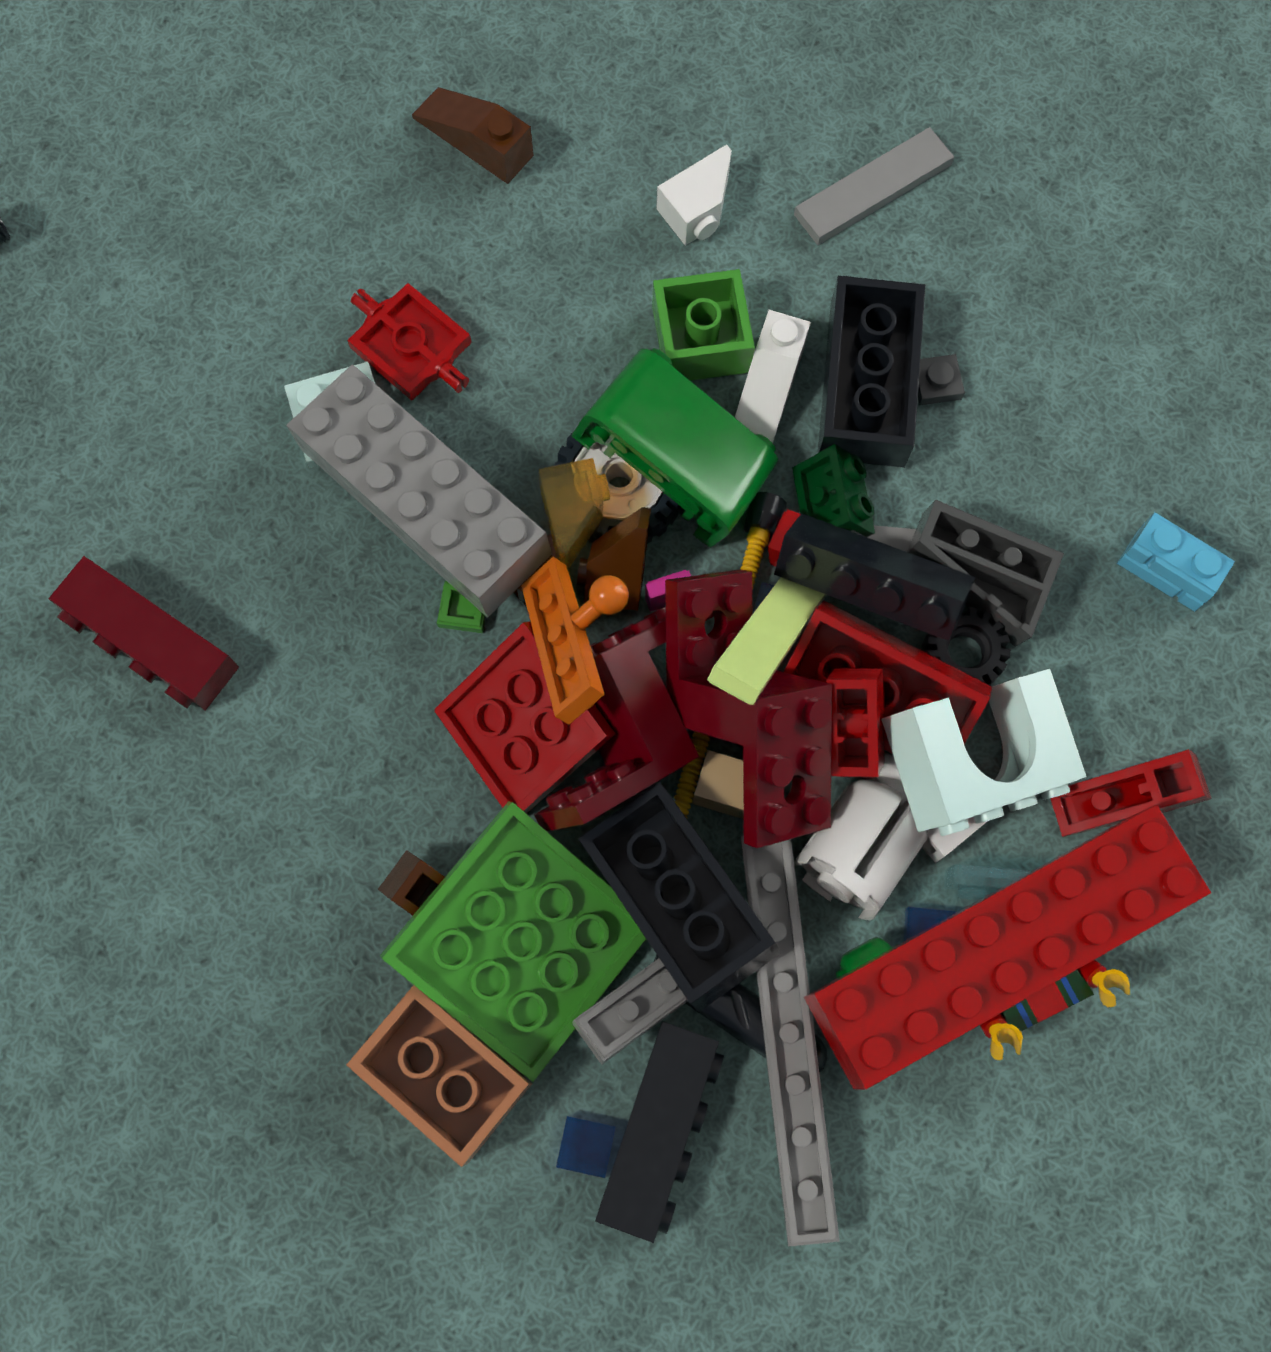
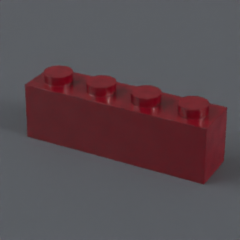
(143, 633)

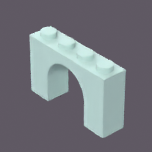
(947, 785)

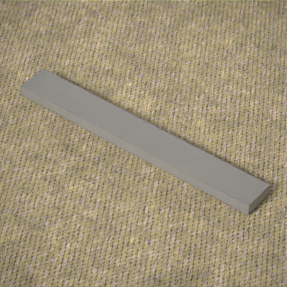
(791, 1050)

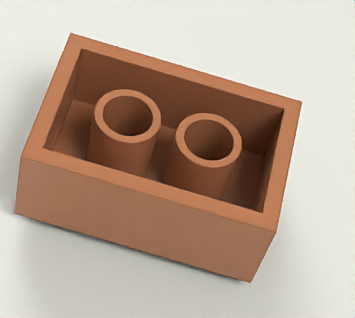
(439, 1076)

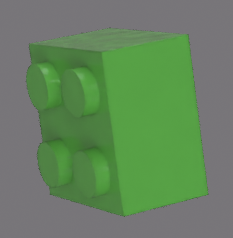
(704, 324)

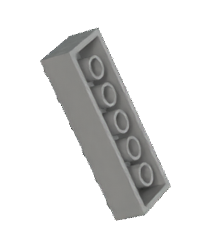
(421, 490)

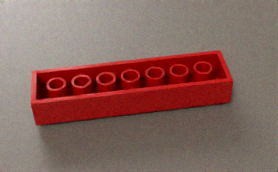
(1005, 947)

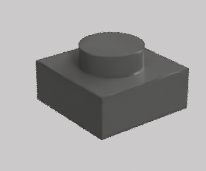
(940, 380)

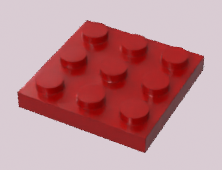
(509, 725)

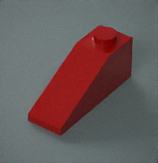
(1113, 797)

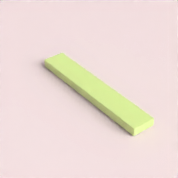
(765, 640)

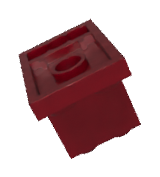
(647, 727)
(781, 734)

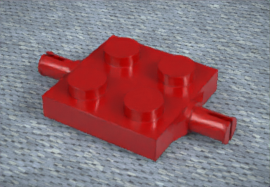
(409, 341)

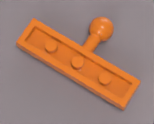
(562, 635)

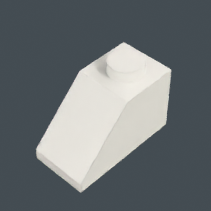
(696, 196)

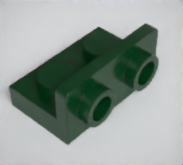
(834, 490)

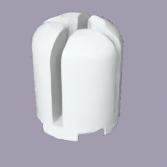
(864, 848)

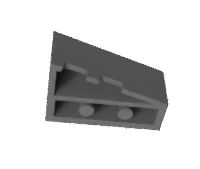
(1008, 568)

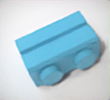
(1175, 562)

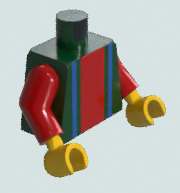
(1051, 1000)

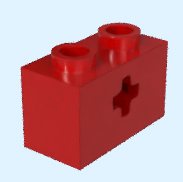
(857, 722)

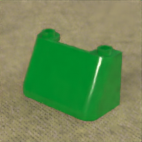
(680, 442)

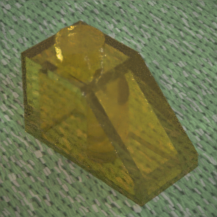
(572, 504)

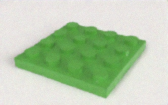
(517, 941)

